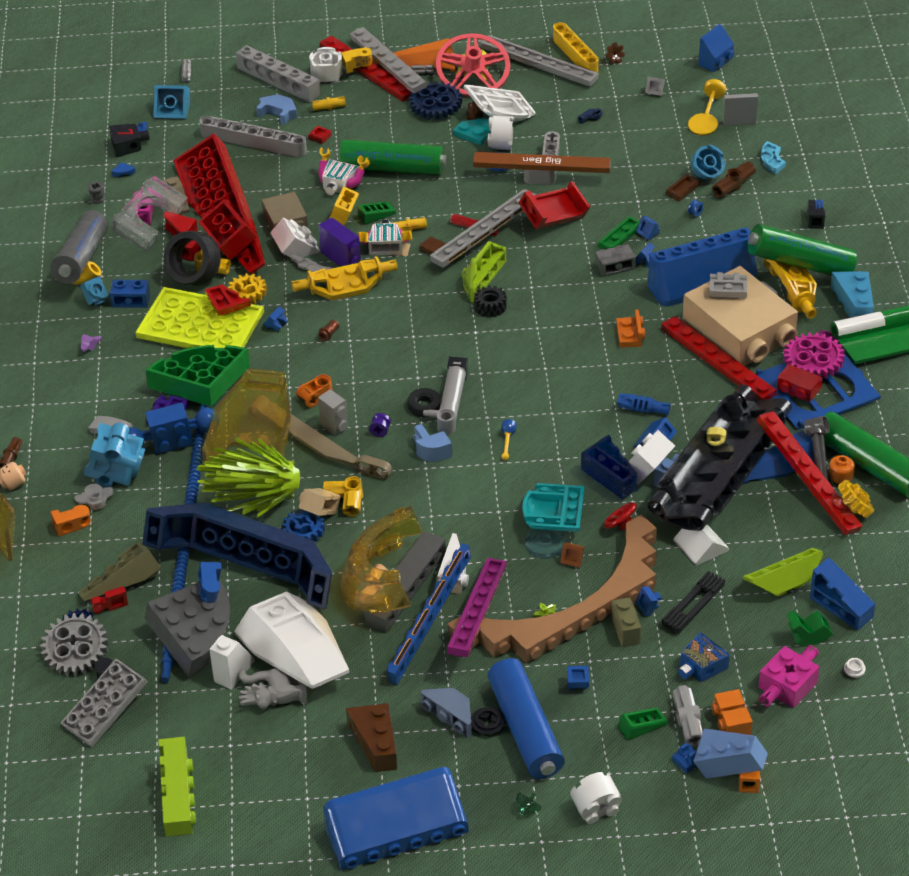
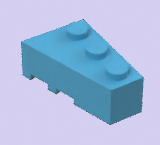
(853, 291)

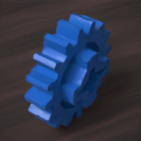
(304, 524)

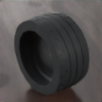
(173, 257)

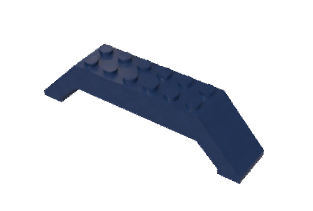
(243, 543)

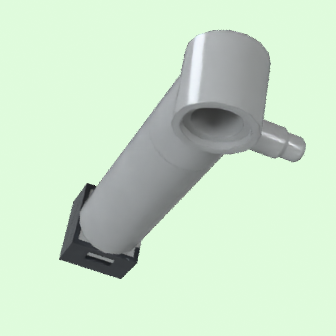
(451, 396)

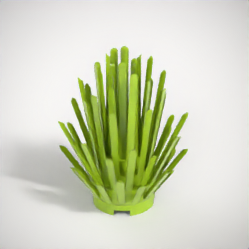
(251, 477)

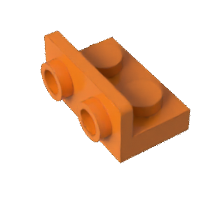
(630, 331)

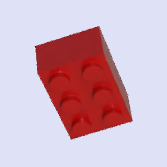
(227, 229)

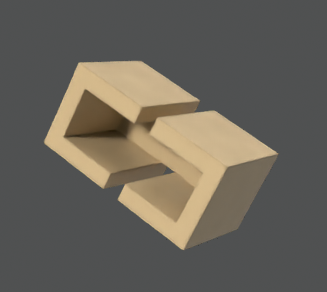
(319, 501)

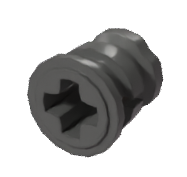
(96, 193)

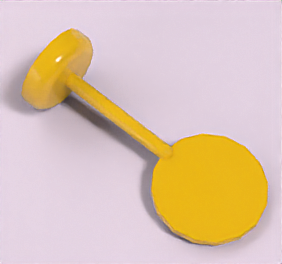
(704, 122)

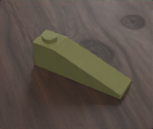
(133, 567)

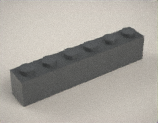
(414, 571)

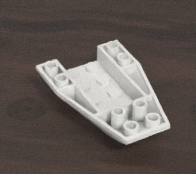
(293, 639)

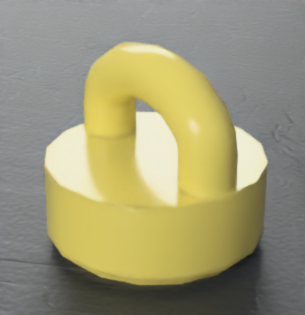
(717, 434)

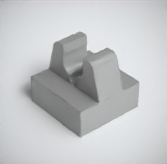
(654, 85)

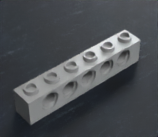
(278, 73)

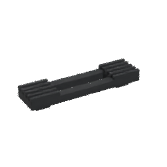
(676, 619)

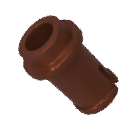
(325, 333)

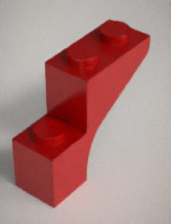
(177, 223)

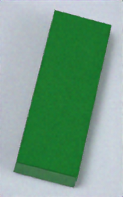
(619, 234)

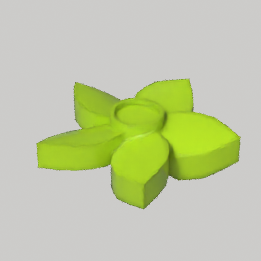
(544, 610)

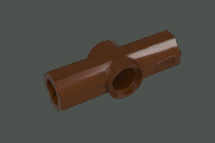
(733, 179)

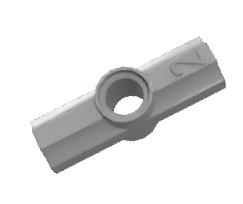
(688, 715)

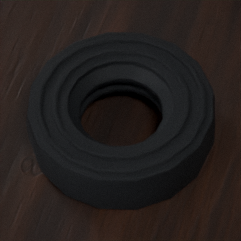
(420, 394)

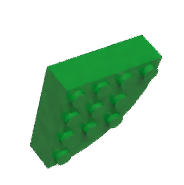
(199, 372)

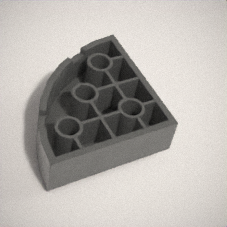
(189, 625)

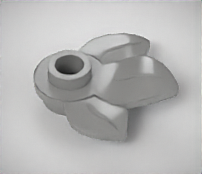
(94, 496)

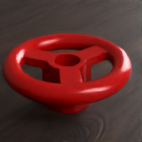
(620, 516)

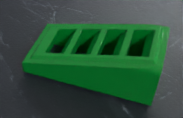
(375, 211)
(634, 725)

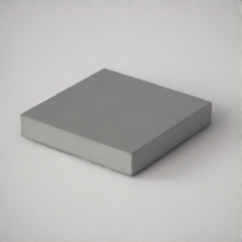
(740, 109)

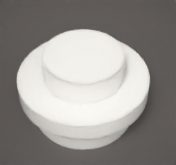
(854, 668)

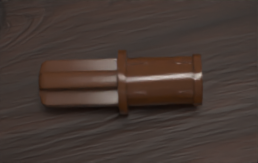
(10, 453)

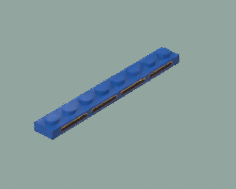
(425, 619)

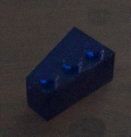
(609, 467)

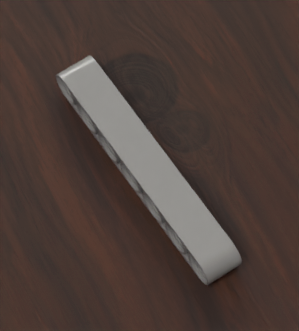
(254, 136)

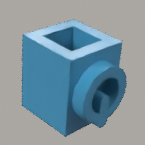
(94, 291)

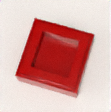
(319, 134)

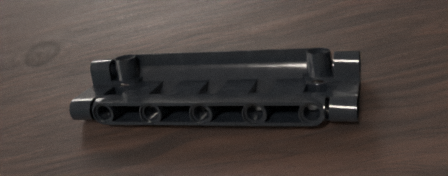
(711, 475)

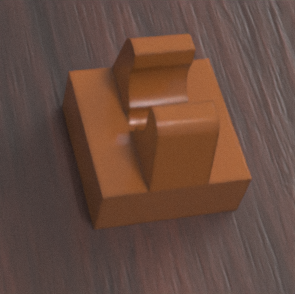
(572, 554)

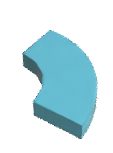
(771, 158)

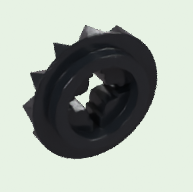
(483, 715)

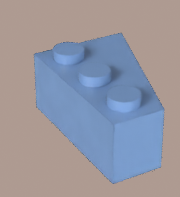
(728, 754)

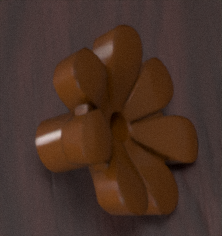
(615, 53)
(474, 111)

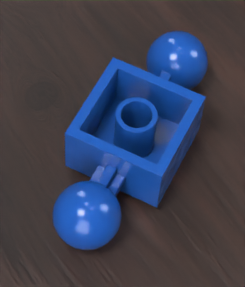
(171, 428)

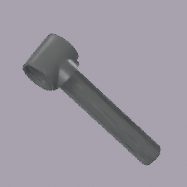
(817, 429)

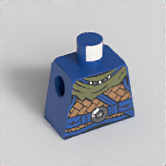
(703, 659)

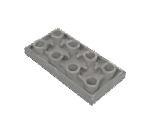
(104, 702)

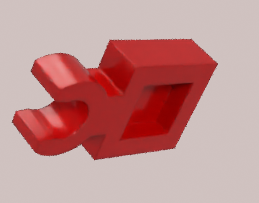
(112, 600)

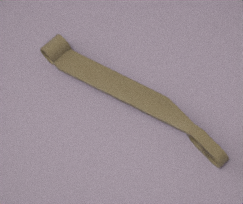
(334, 452)

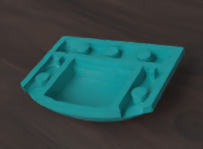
(554, 507)

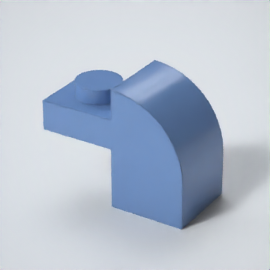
(432, 447)

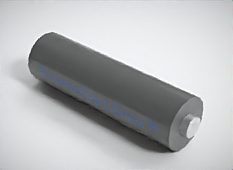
(79, 247)

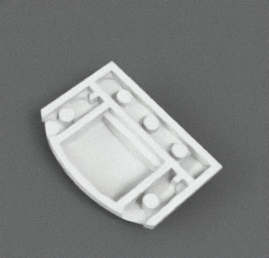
(500, 102)

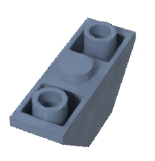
(449, 707)

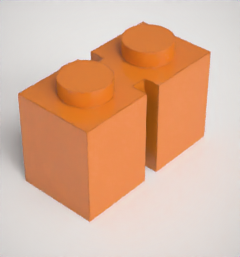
(730, 714)

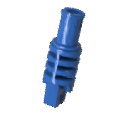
(643, 404)

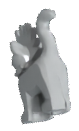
(281, 689)

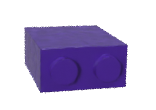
(339, 243)

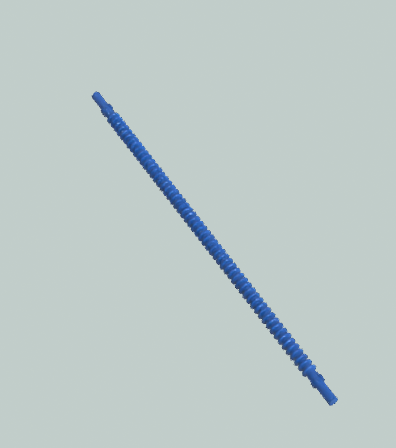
(183, 552)

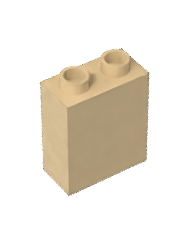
(742, 326)

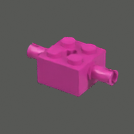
(789, 676)

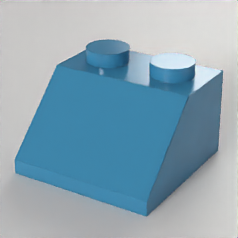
(171, 101)

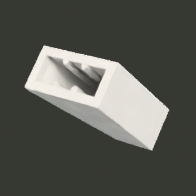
(227, 661)

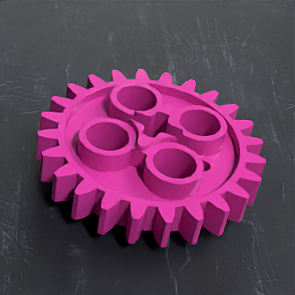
(815, 354)

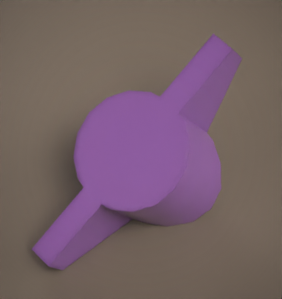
(89, 342)

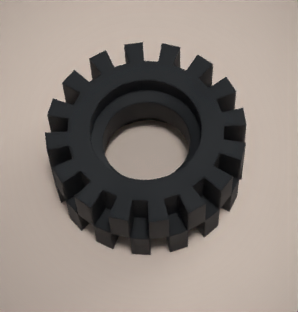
(490, 294)

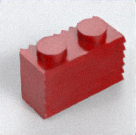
(799, 383)

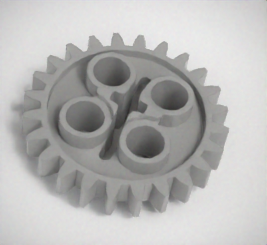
(54, 646)

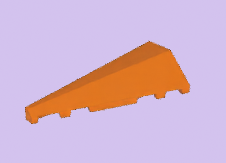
(424, 55)

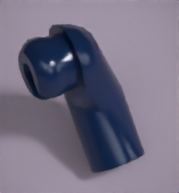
(590, 114)

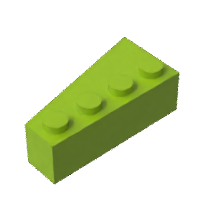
(176, 787)

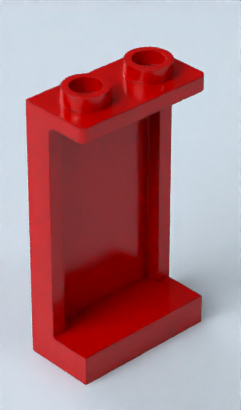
(554, 206)

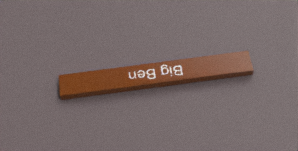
(541, 162)

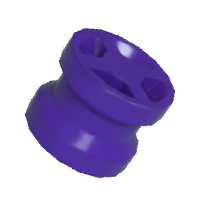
(380, 424)

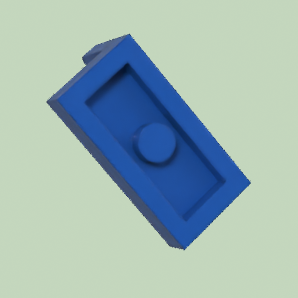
(662, 425)

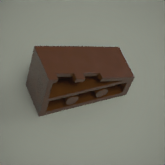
(375, 734)

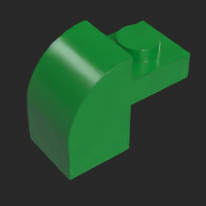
(809, 630)

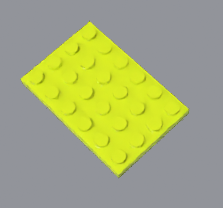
(191, 321)

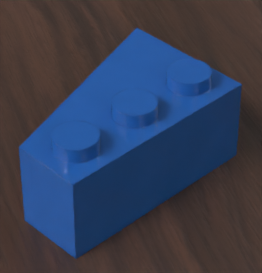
(841, 595)

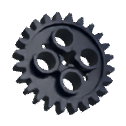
(436, 101)

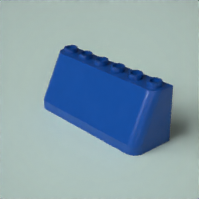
(689, 265)
(394, 817)

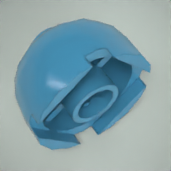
(708, 162)

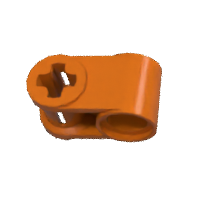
(314, 389)

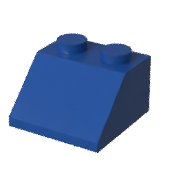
(715, 49)

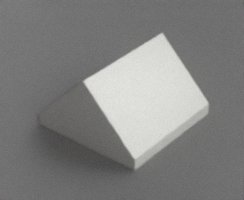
(700, 545)

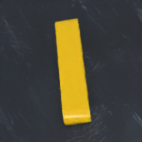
(574, 47)

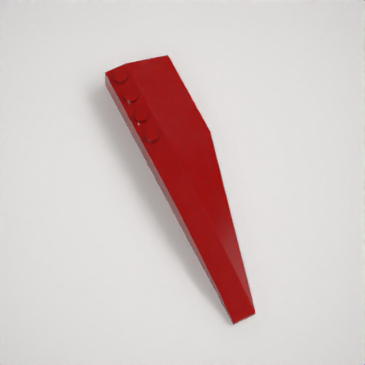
(210, 178)

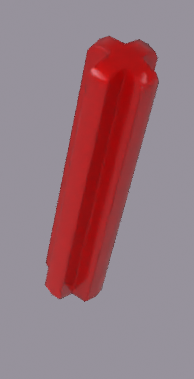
(467, 222)

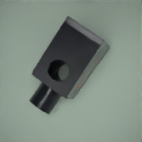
(127, 139)

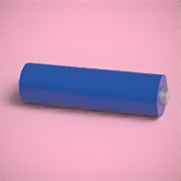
(526, 718)

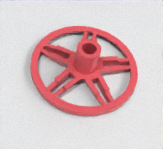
(473, 62)

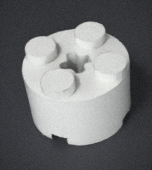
(326, 64)
(501, 132)
(596, 797)

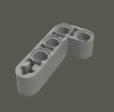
(543, 177)

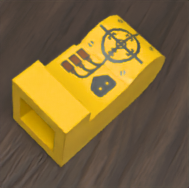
(356, 58)

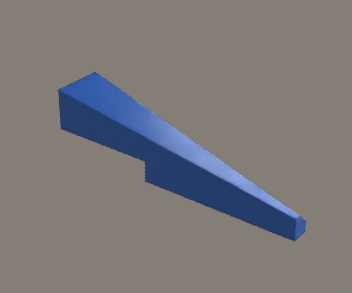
(775, 465)

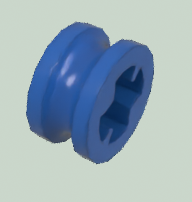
(695, 208)

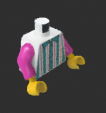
(339, 174)
(385, 238)

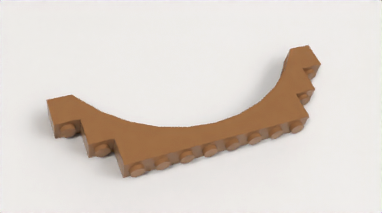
(537, 635)

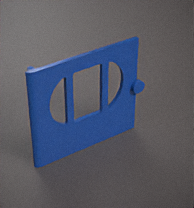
(863, 393)

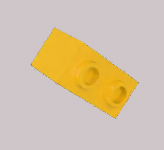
(344, 205)

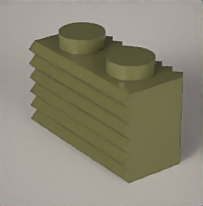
(626, 622)

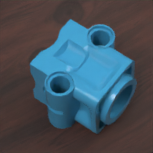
(114, 455)

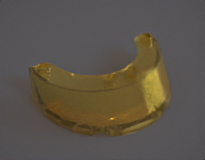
(374, 588)

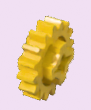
(249, 287)
(856, 498)

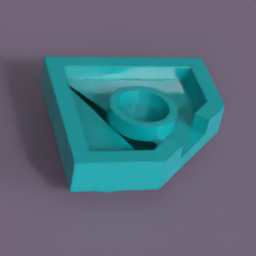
(473, 130)

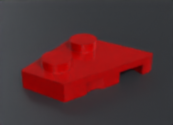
(225, 300)

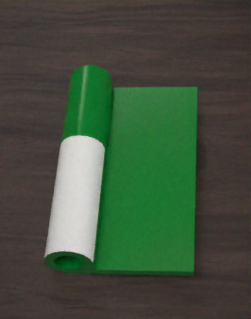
(874, 334)

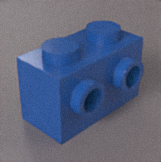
(130, 293)

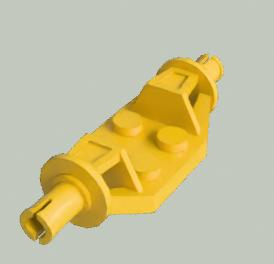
(345, 280)
(799, 286)

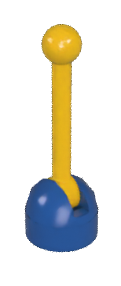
(508, 428)

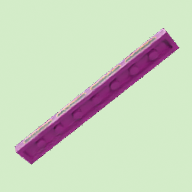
(476, 608)

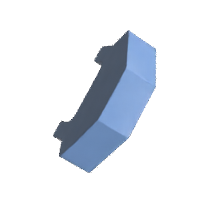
(279, 106)

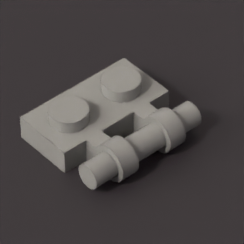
(728, 285)

